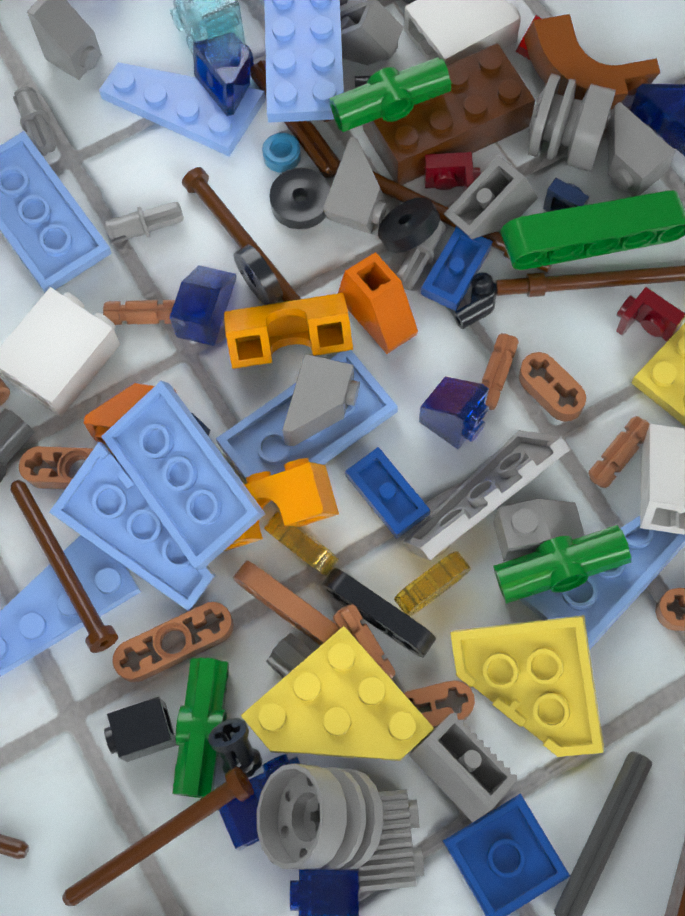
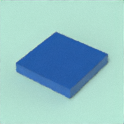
(506, 858)

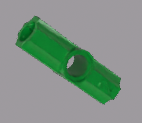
(390, 94)
(562, 564)
(196, 719)

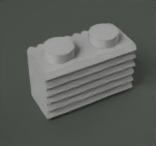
(463, 767)
(395, 860)

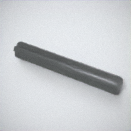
(604, 836)

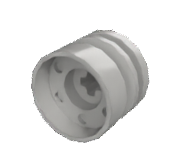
(570, 122)
(319, 818)

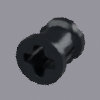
(235, 747)

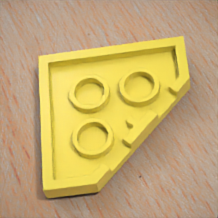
(536, 678)
(338, 707)

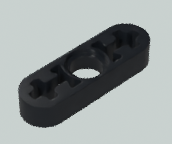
(379, 612)

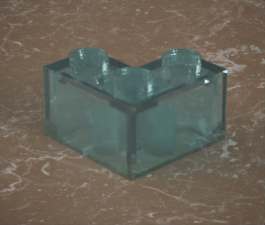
(207, 19)

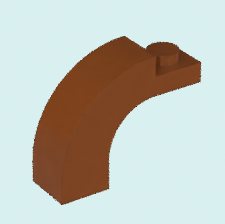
(555, 50)

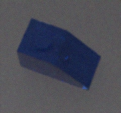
(223, 69)
(202, 304)

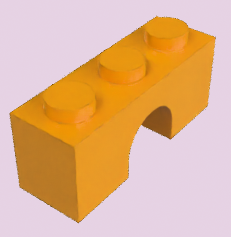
(261, 330)
(300, 493)

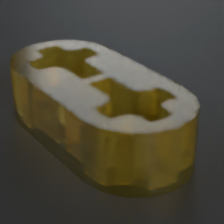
(302, 544)
(432, 583)

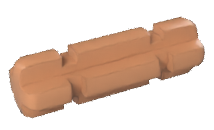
(138, 311)
(498, 367)
(619, 452)
(350, 619)

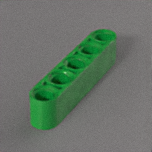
(594, 229)

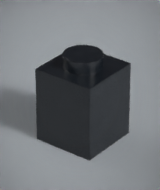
(140, 730)

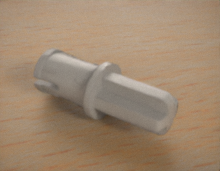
(34, 119)
(143, 222)
(419, 257)

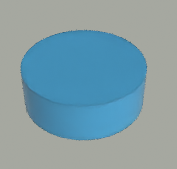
(281, 152)

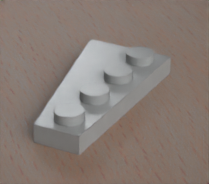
(491, 485)

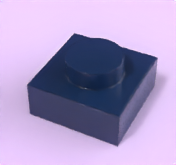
(564, 196)

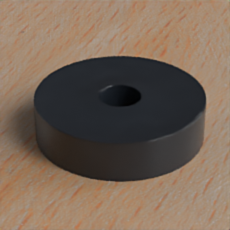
(299, 183)
(409, 225)
(258, 275)

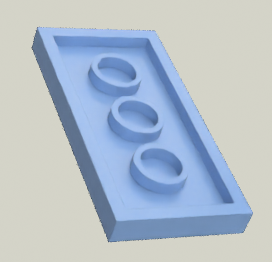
(302, 59)
(43, 217)
(259, 442)
(182, 475)

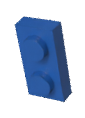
(455, 269)
(387, 492)

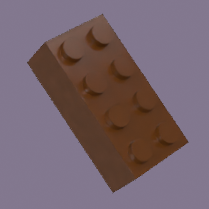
(482, 108)

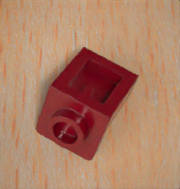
(450, 171)
(653, 312)

